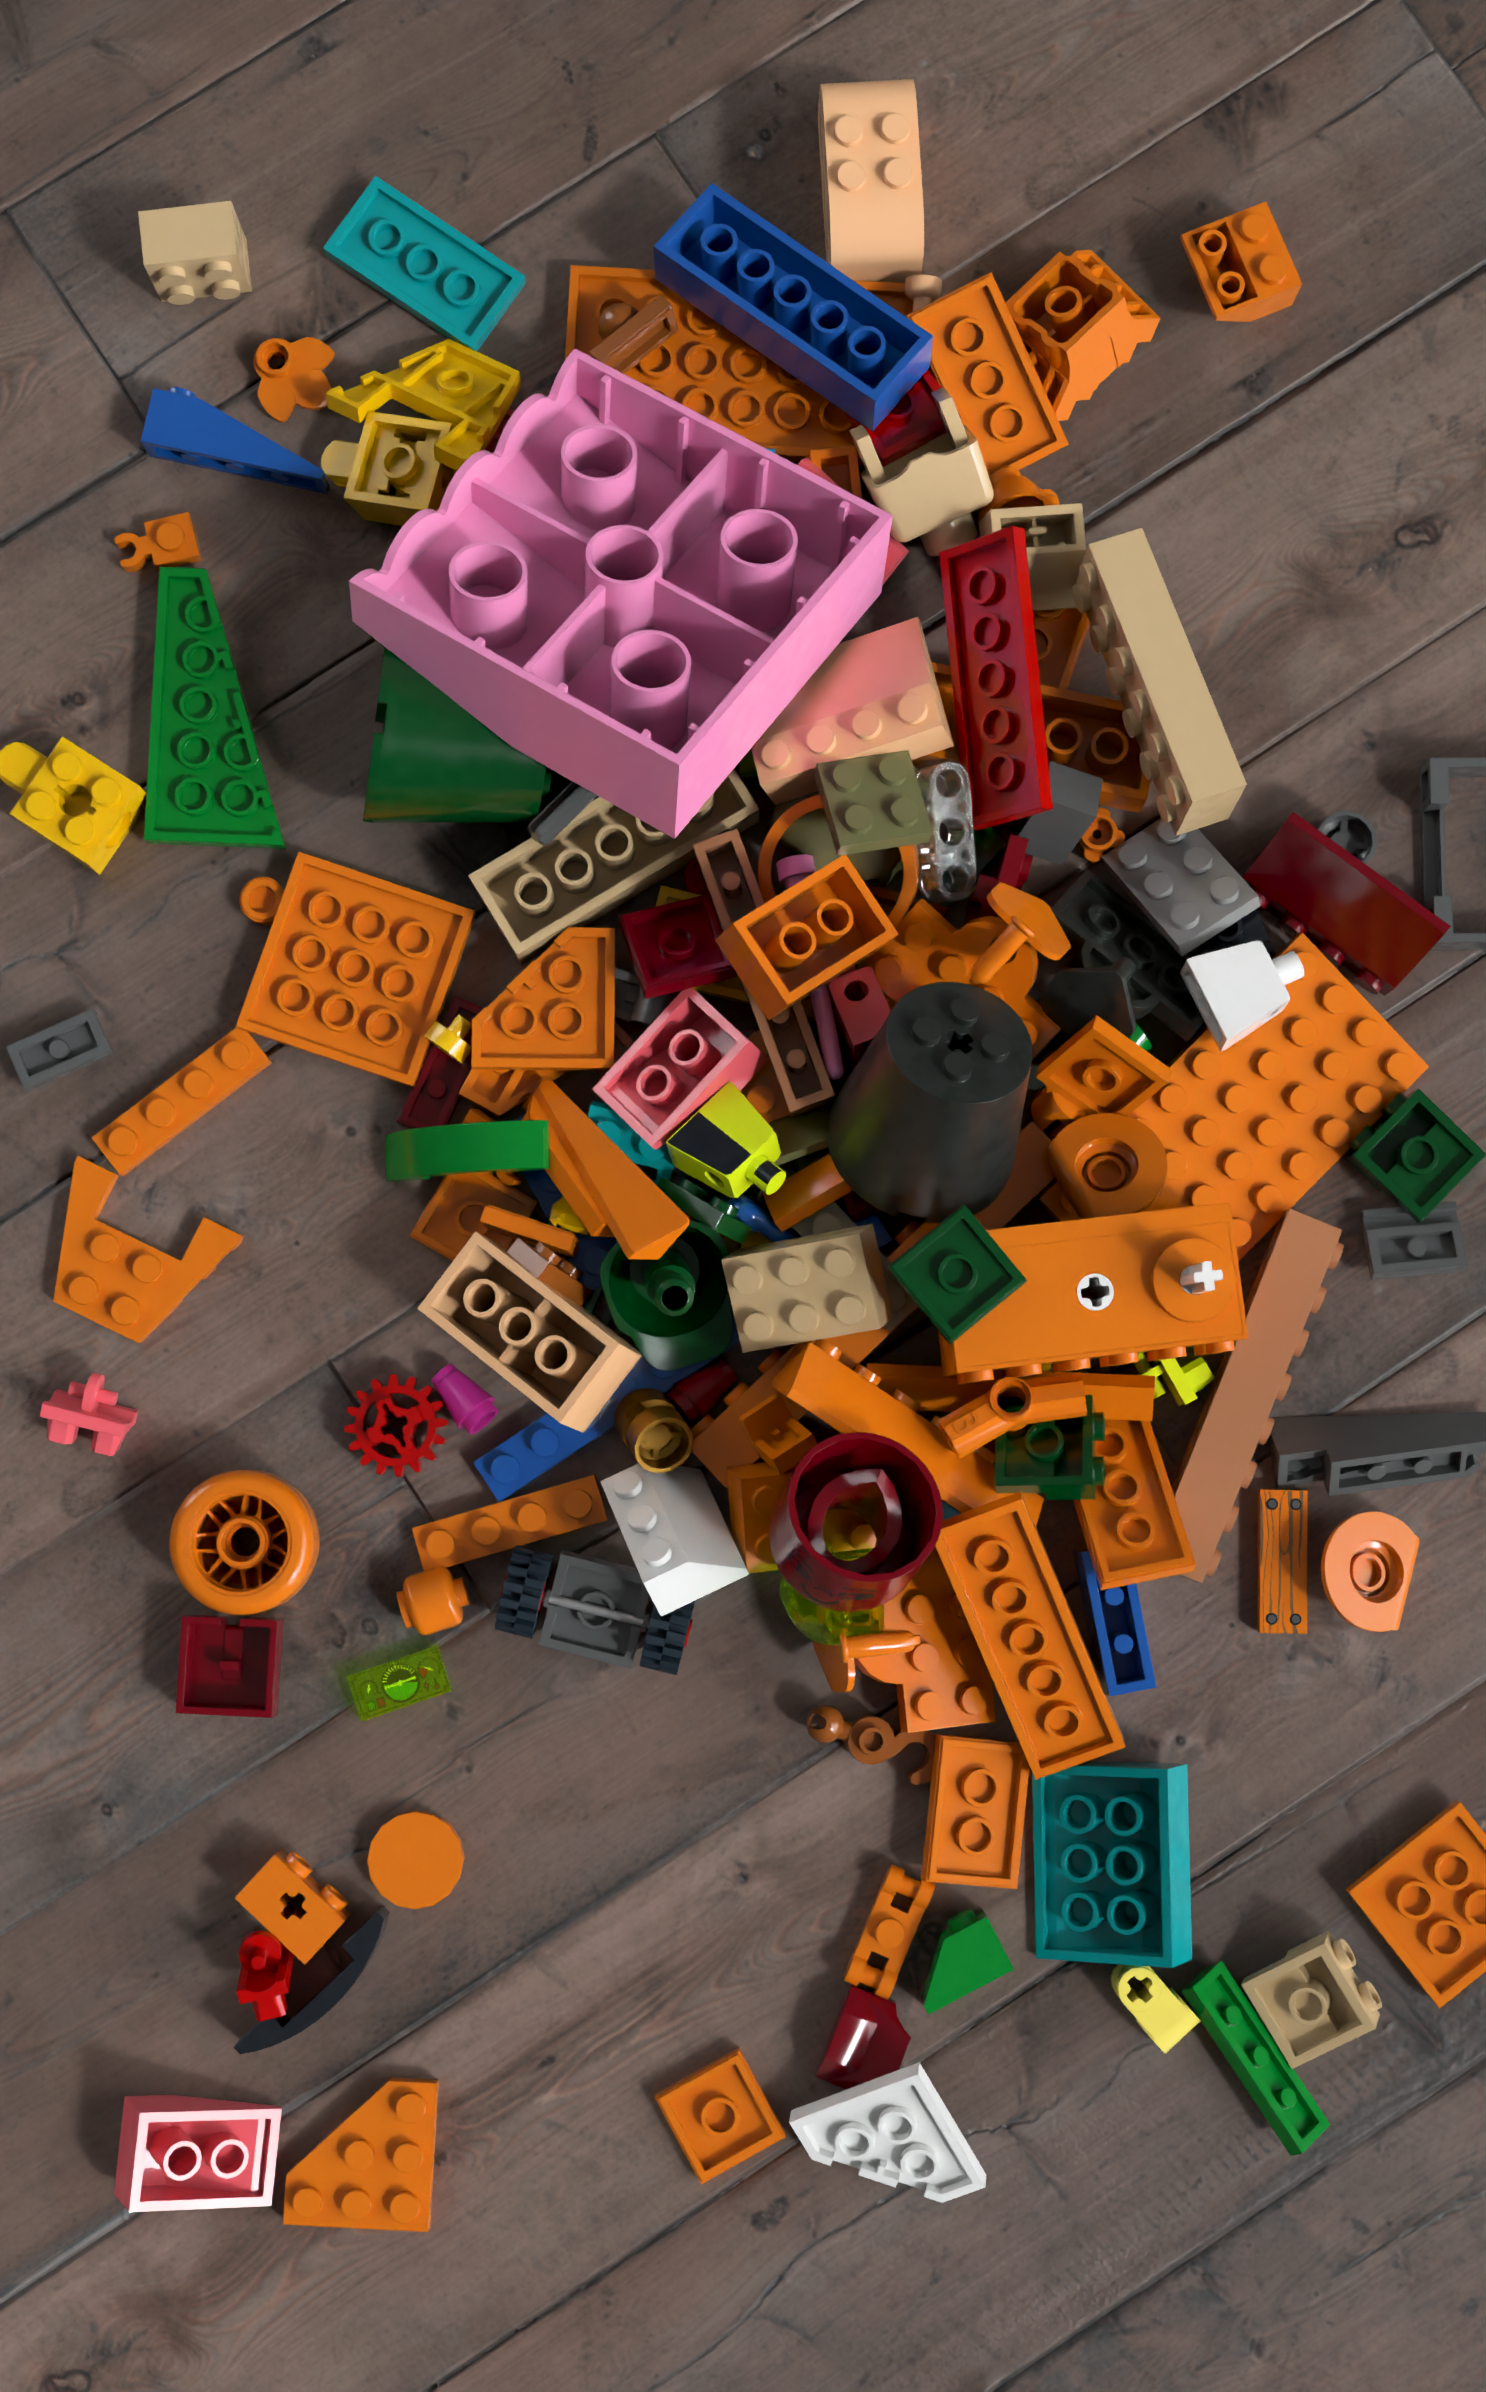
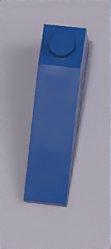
(199, 435)

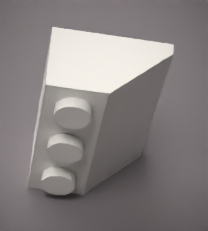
(674, 1534)

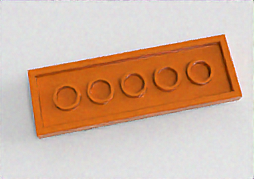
(1028, 1636)

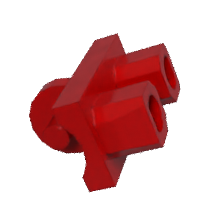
(264, 1974)

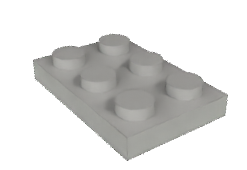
(1180, 884)

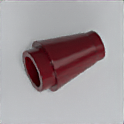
(701, 1390)

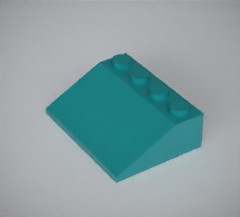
(1113, 1864)

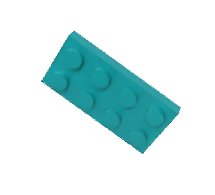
(424, 265)

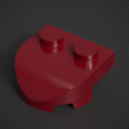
(1011, 869)

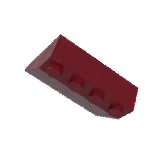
(1342, 906)

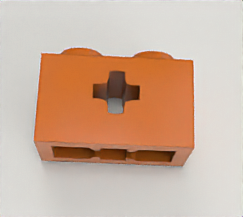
(269, 1897)

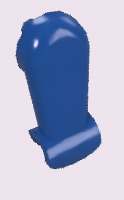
(760, 1220)

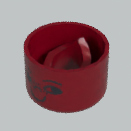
(881, 1485)

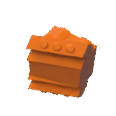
(1078, 325)

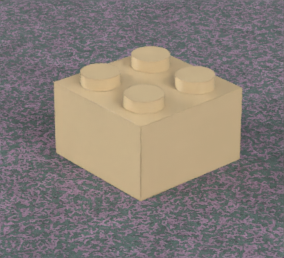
(195, 252)

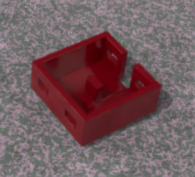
(229, 1666)

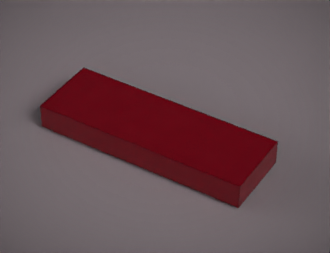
(440, 1078)

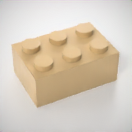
(807, 1288)

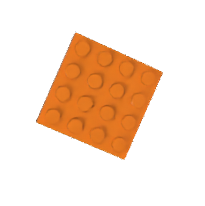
(356, 969)

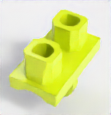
(1181, 1381)

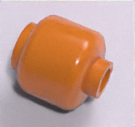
(432, 1600)

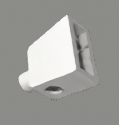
(1240, 988)

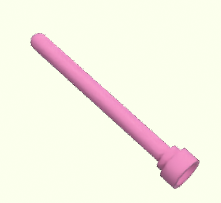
(790, 872)

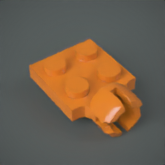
(1095, 1074)

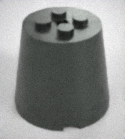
(934, 1104)

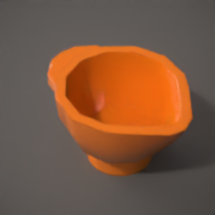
(1016, 491)

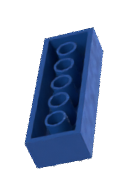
(792, 306)

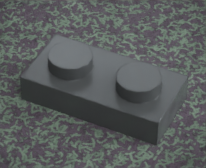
(60, 1050)

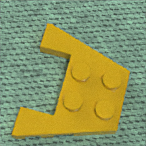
(445, 384)

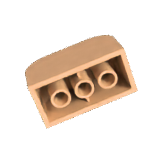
(871, 179)
(529, 1333)

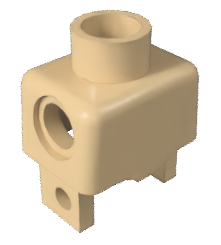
(932, 486)

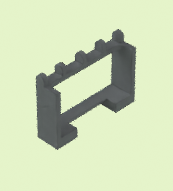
(1435, 797)

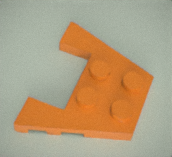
(120, 1277)

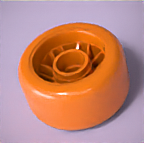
(207, 1549)

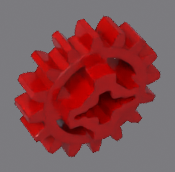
(378, 1435)

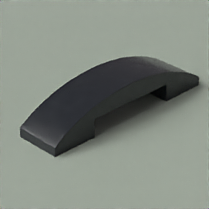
(361, 1948)

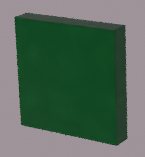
(956, 1274)

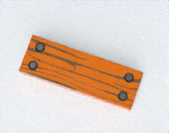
(1282, 1561)

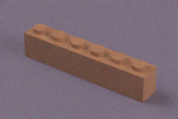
(789, 1033)

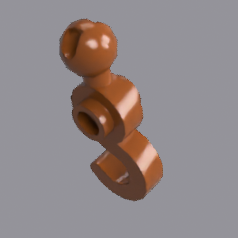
(871, 1739)

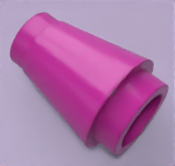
(464, 1399)

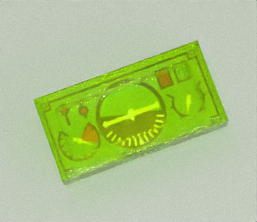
(399, 1683)

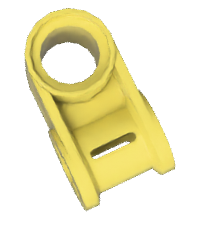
(1155, 2007)

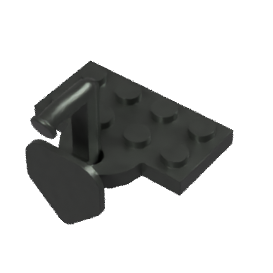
(1117, 972)

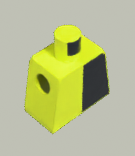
(728, 1146)

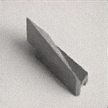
(1376, 1450)

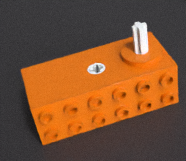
(1153, 1287)

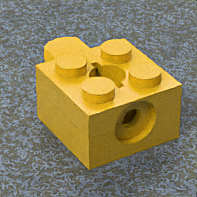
(390, 455)
(72, 800)

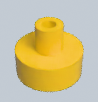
(451, 1039)

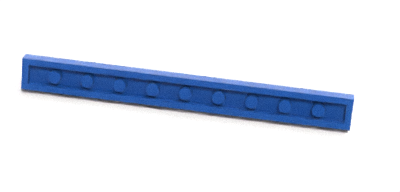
(550, 1442)

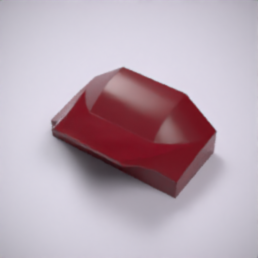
(863, 2041)

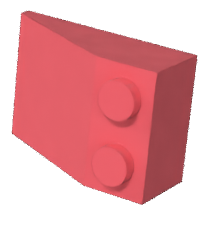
(678, 1068)
(195, 2153)

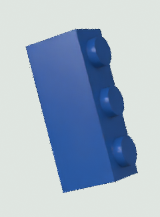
(1115, 1632)

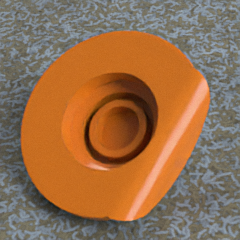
(1108, 1165)
(1369, 1570)

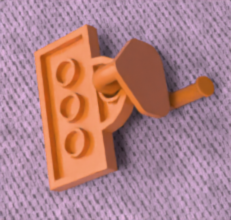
(935, 951)
(922, 1651)

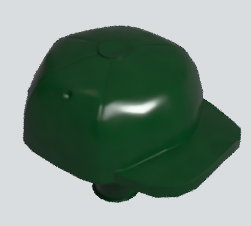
(672, 1305)

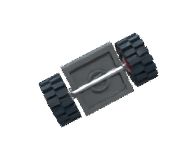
(591, 1610)

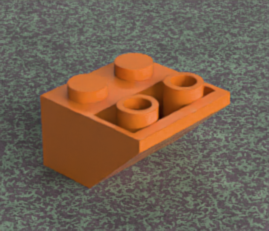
(1243, 265)

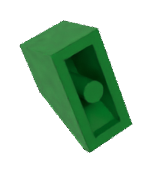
(964, 1960)

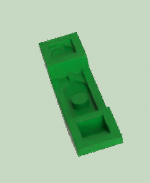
(466, 1149)

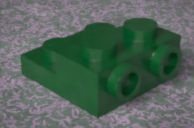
(1414, 1154)
(1051, 1455)

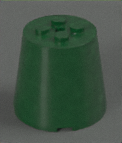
(442, 761)

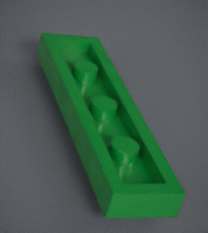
(1255, 2058)

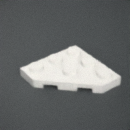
(892, 2134)

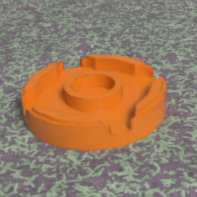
(415, 1859)

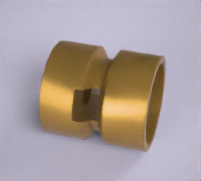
(653, 1430)

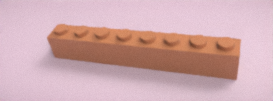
(1250, 1381)

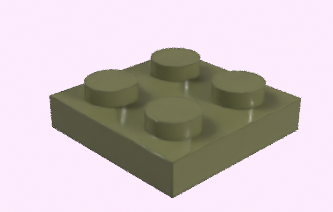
(873, 803)

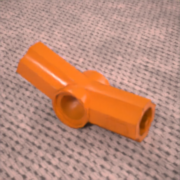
(984, 1420)

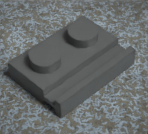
(1404, 1248)

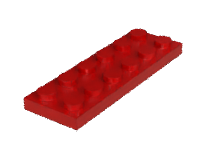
(996, 677)

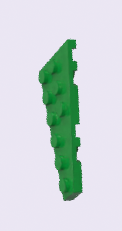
(202, 749)

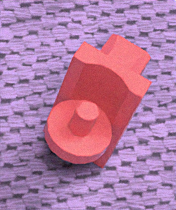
(88, 1408)

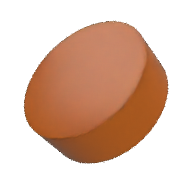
(261, 899)

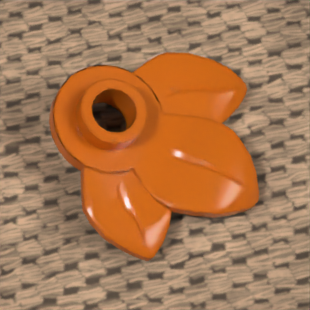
(298, 381)

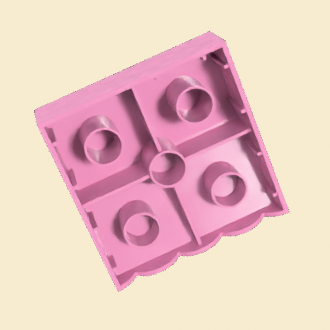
(626, 589)

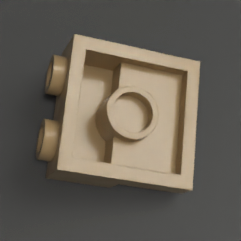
(1313, 1999)

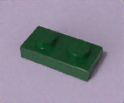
(716, 1215)

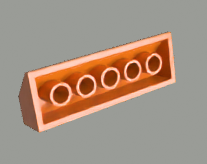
(855, 1404)

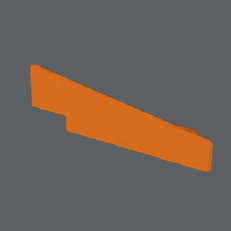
(602, 1181)

